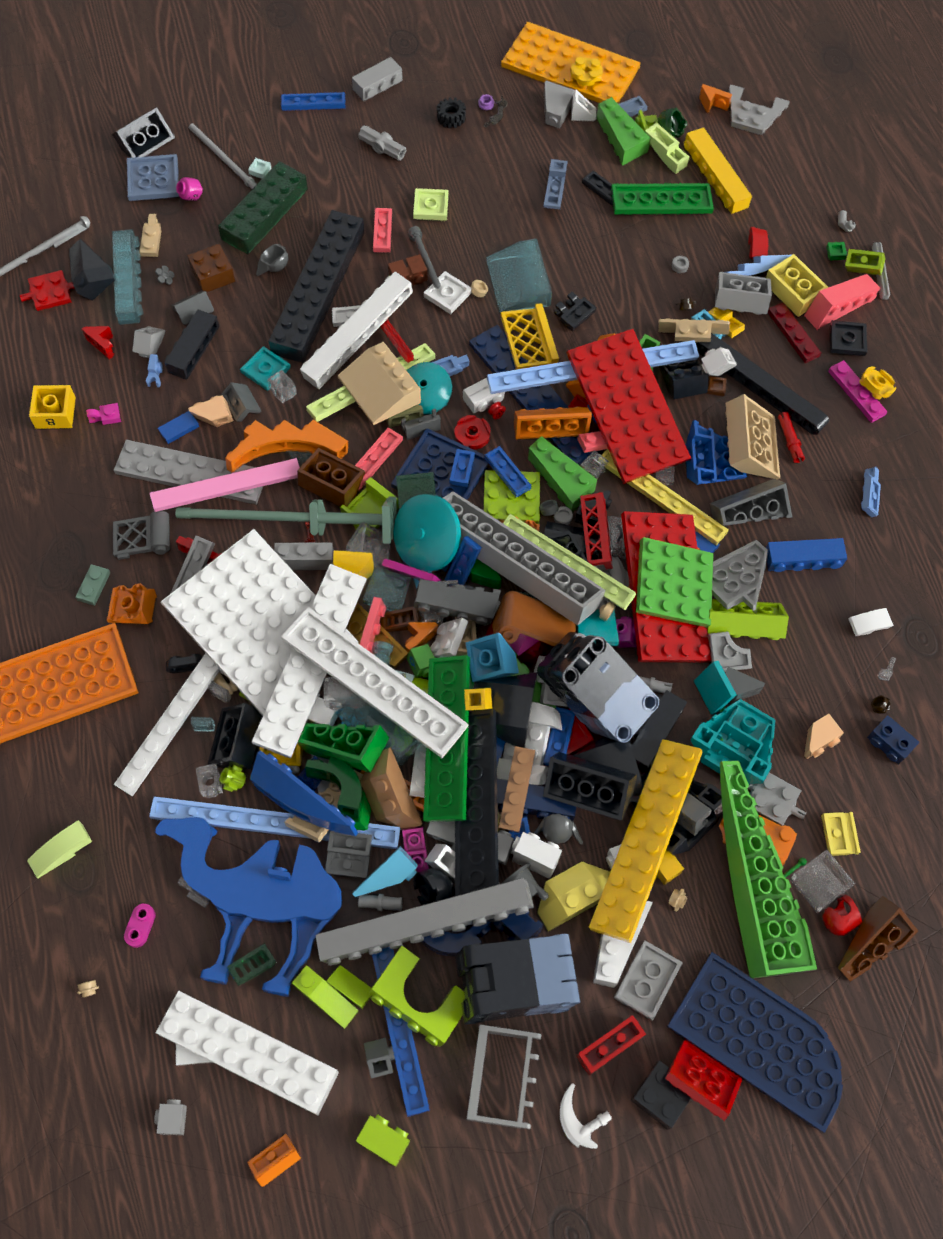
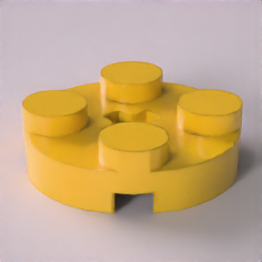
(586, 64)
(878, 383)

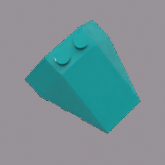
(745, 736)

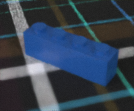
(806, 554)

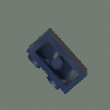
(893, 740)

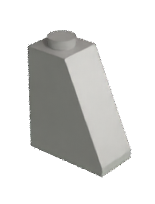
(556, 103)

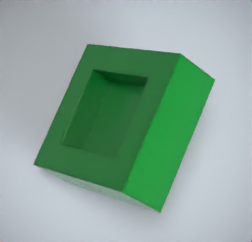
(836, 250)

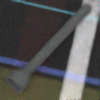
(416, 235)

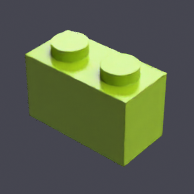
(865, 262)
(383, 1140)

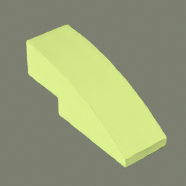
(667, 148)
(59, 849)

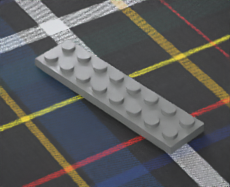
(175, 468)

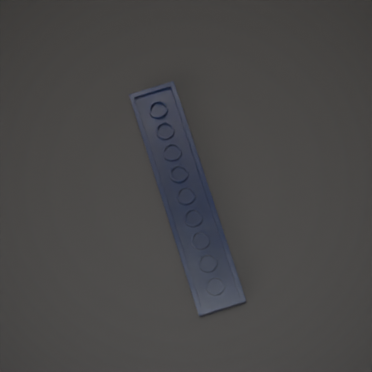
(496, 354)

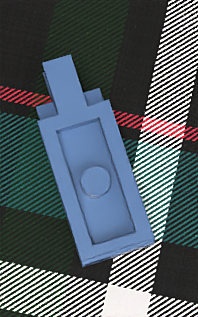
(453, 364)
(871, 492)

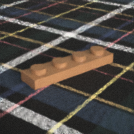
(517, 789)

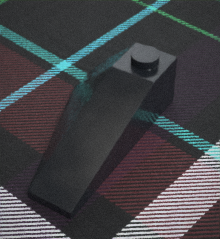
(88, 271)

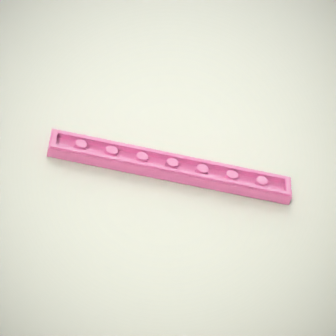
(224, 485)

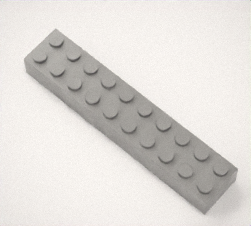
(527, 563)

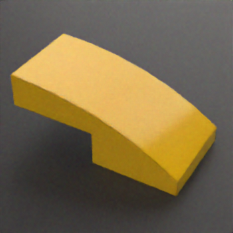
(726, 315)

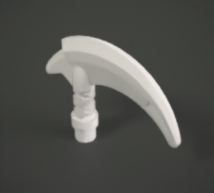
(573, 1128)

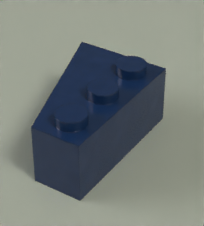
(519, 927)

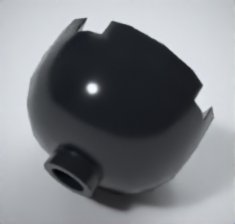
(432, 886)

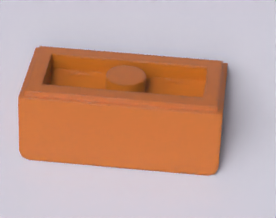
(273, 1160)

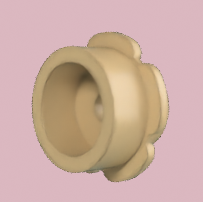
(87, 988)

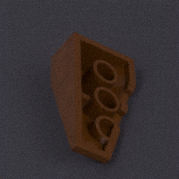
(880, 932)

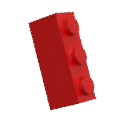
(610, 1045)

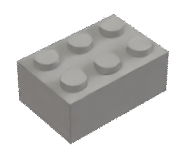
(743, 293)

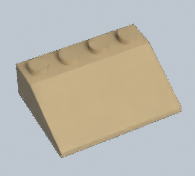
(380, 384)
(752, 438)

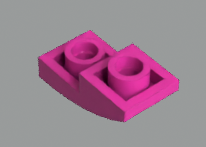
(415, 846)

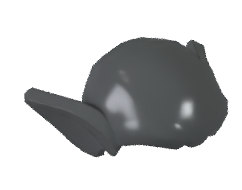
(272, 259)
(558, 829)

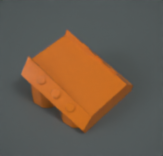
(131, 605)

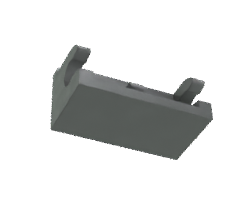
(418, 426)
(693, 814)

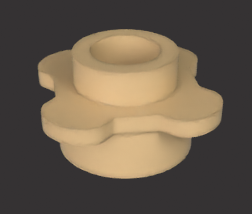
(678, 899)

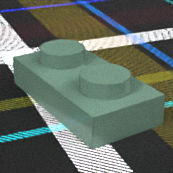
(92, 585)

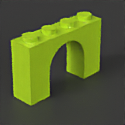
(390, 993)

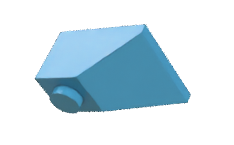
(491, 658)

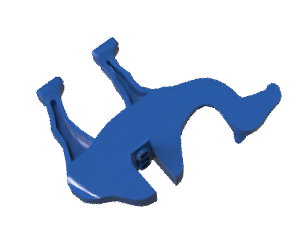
(258, 893)

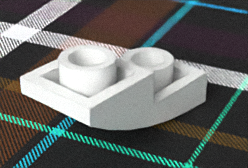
(870, 621)

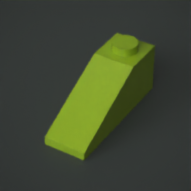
(325, 997)

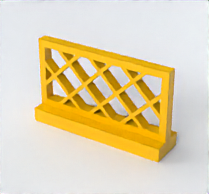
(542, 331)

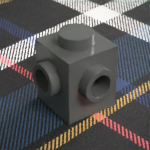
(379, 1057)

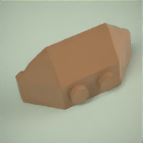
(389, 793)

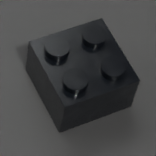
(660, 1097)

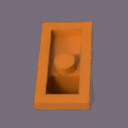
(714, 97)
(423, 634)

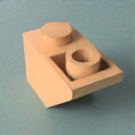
(214, 411)
(822, 734)

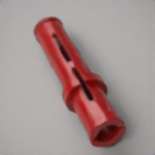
(793, 442)

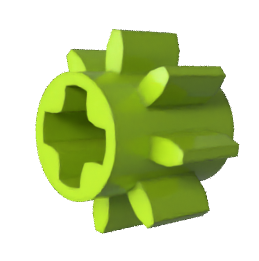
(232, 778)

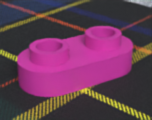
(139, 925)

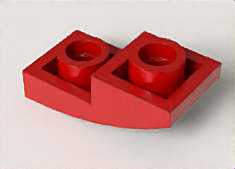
(759, 242)

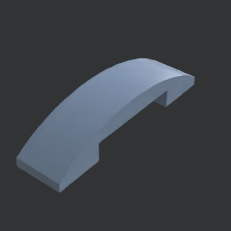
(555, 184)

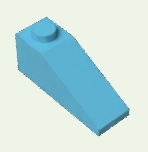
(391, 872)

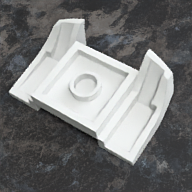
(541, 720)

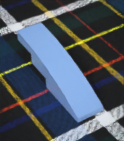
(760, 264)

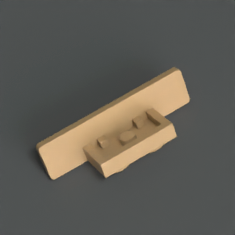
(693, 329)

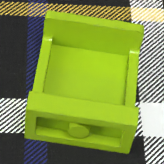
(369, 500)

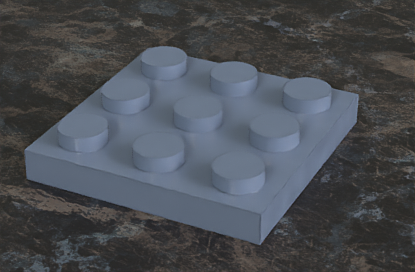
(152, 177)

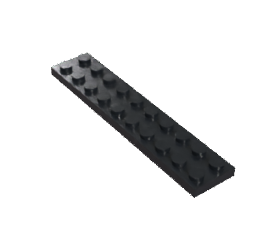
(478, 835)

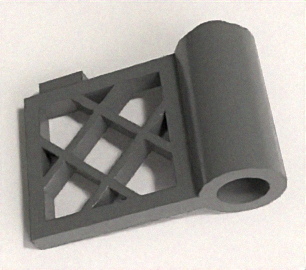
(156, 531)

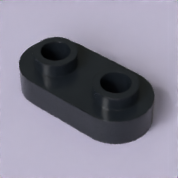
(183, 664)

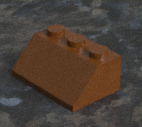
(330, 477)

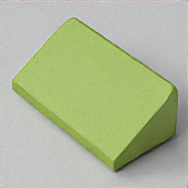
(350, 986)

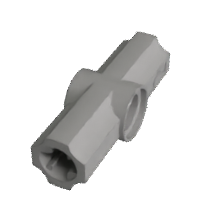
(382, 143)

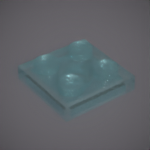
(389, 587)

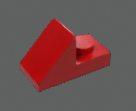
(99, 338)

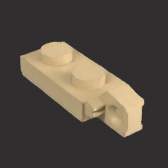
(150, 237)

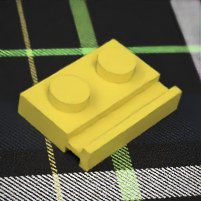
(840, 833)

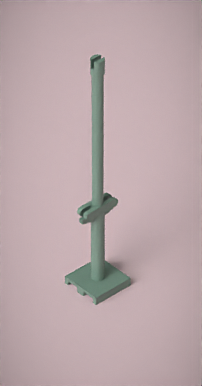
(317, 516)

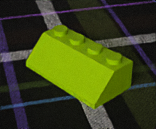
(766, 621)

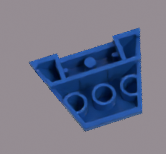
(709, 457)

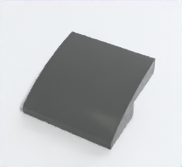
(348, 854)

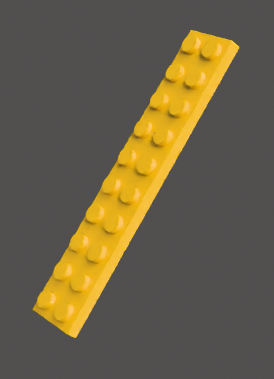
(645, 841)

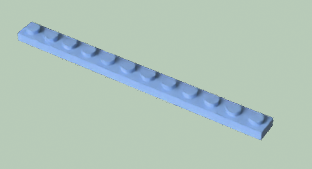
(564, 372)
(255, 820)

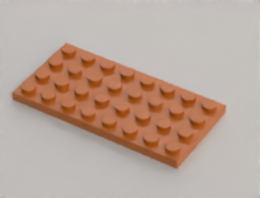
(63, 681)

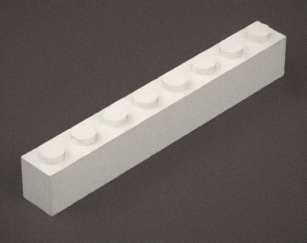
(356, 330)

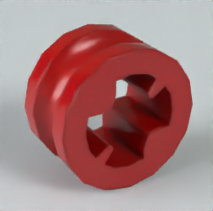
(497, 410)

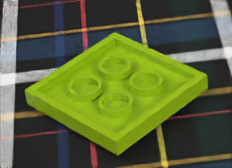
(501, 502)

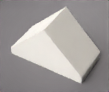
(581, 108)

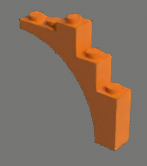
(285, 436)

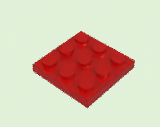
(704, 1079)

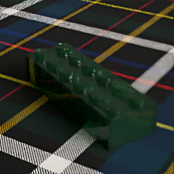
(263, 207)

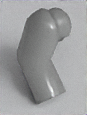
(843, 223)

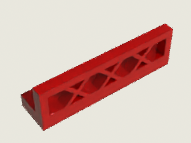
(603, 530)

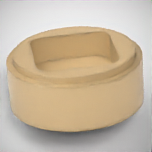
(479, 288)
(606, 610)

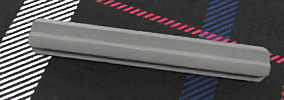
(882, 280)

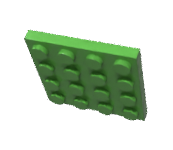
(674, 582)

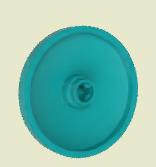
(427, 532)

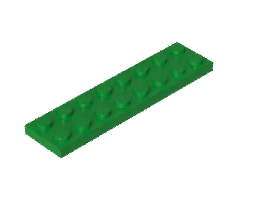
(447, 776)

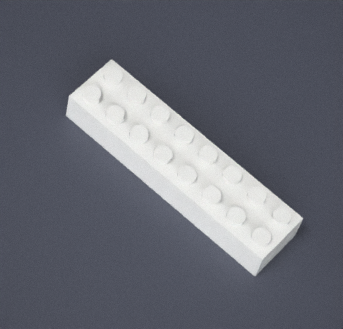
(248, 1052)

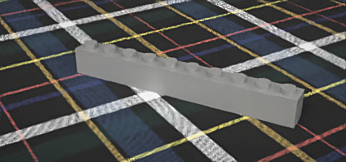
(424, 921)

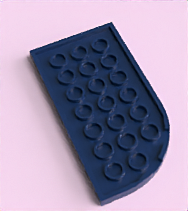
(762, 1041)

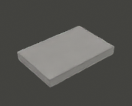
(648, 980)

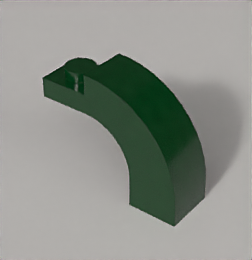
(344, 778)

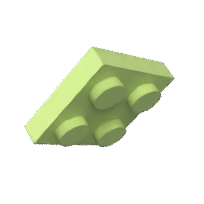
(431, 204)

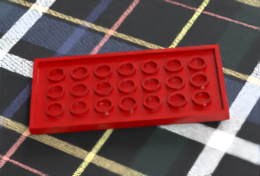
(628, 406)
(659, 637)

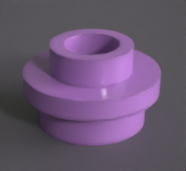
(486, 102)

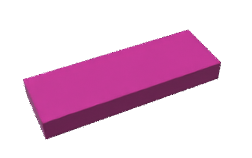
(408, 571)

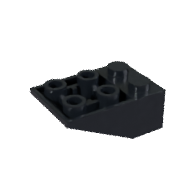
(685, 379)

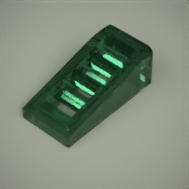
(264, 952)

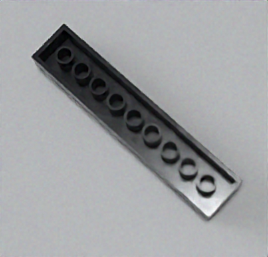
(316, 286)

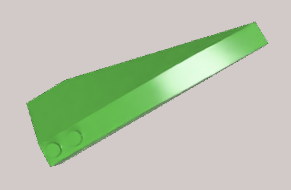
(768, 916)

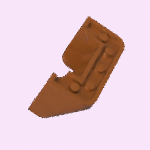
(529, 617)

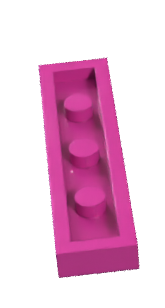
(859, 394)

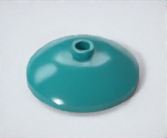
(438, 386)

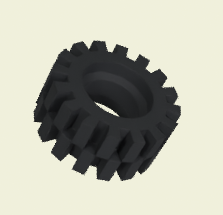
(451, 106)

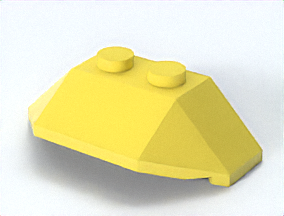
(571, 894)

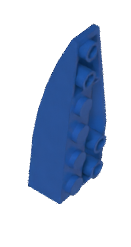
(296, 797)

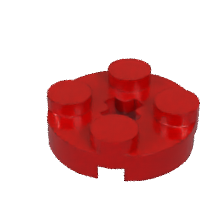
(475, 424)

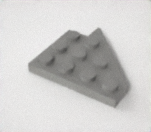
(740, 575)

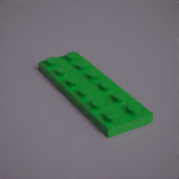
(662, 198)

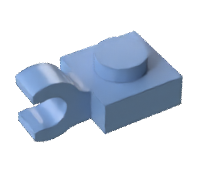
(154, 368)

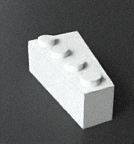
(614, 955)

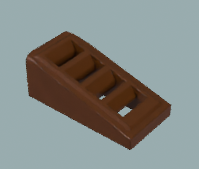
(401, 626)

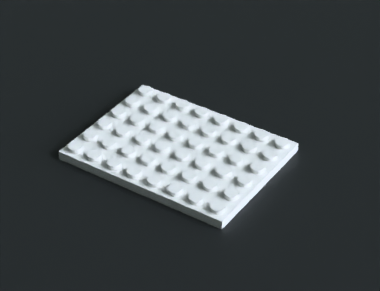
(240, 613)

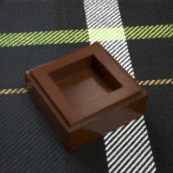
(716, 386)

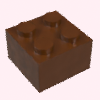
(211, 268)

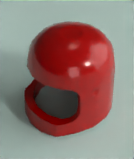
(838, 920)

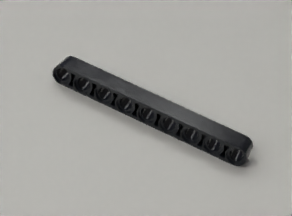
(770, 388)

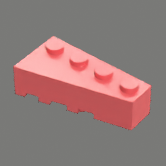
(840, 300)

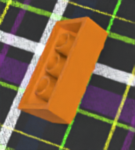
(551, 422)

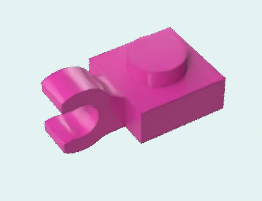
(107, 414)

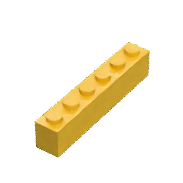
(717, 170)

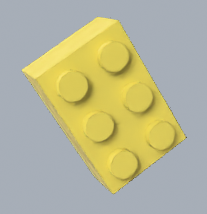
(795, 284)

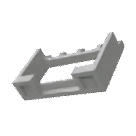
(478, 1069)

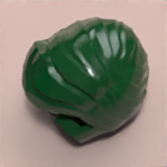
(672, 122)

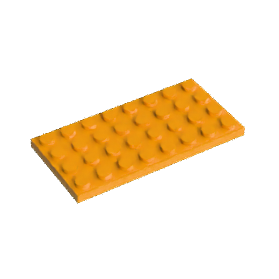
(550, 55)

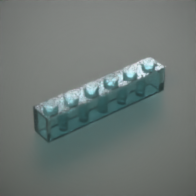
(126, 275)

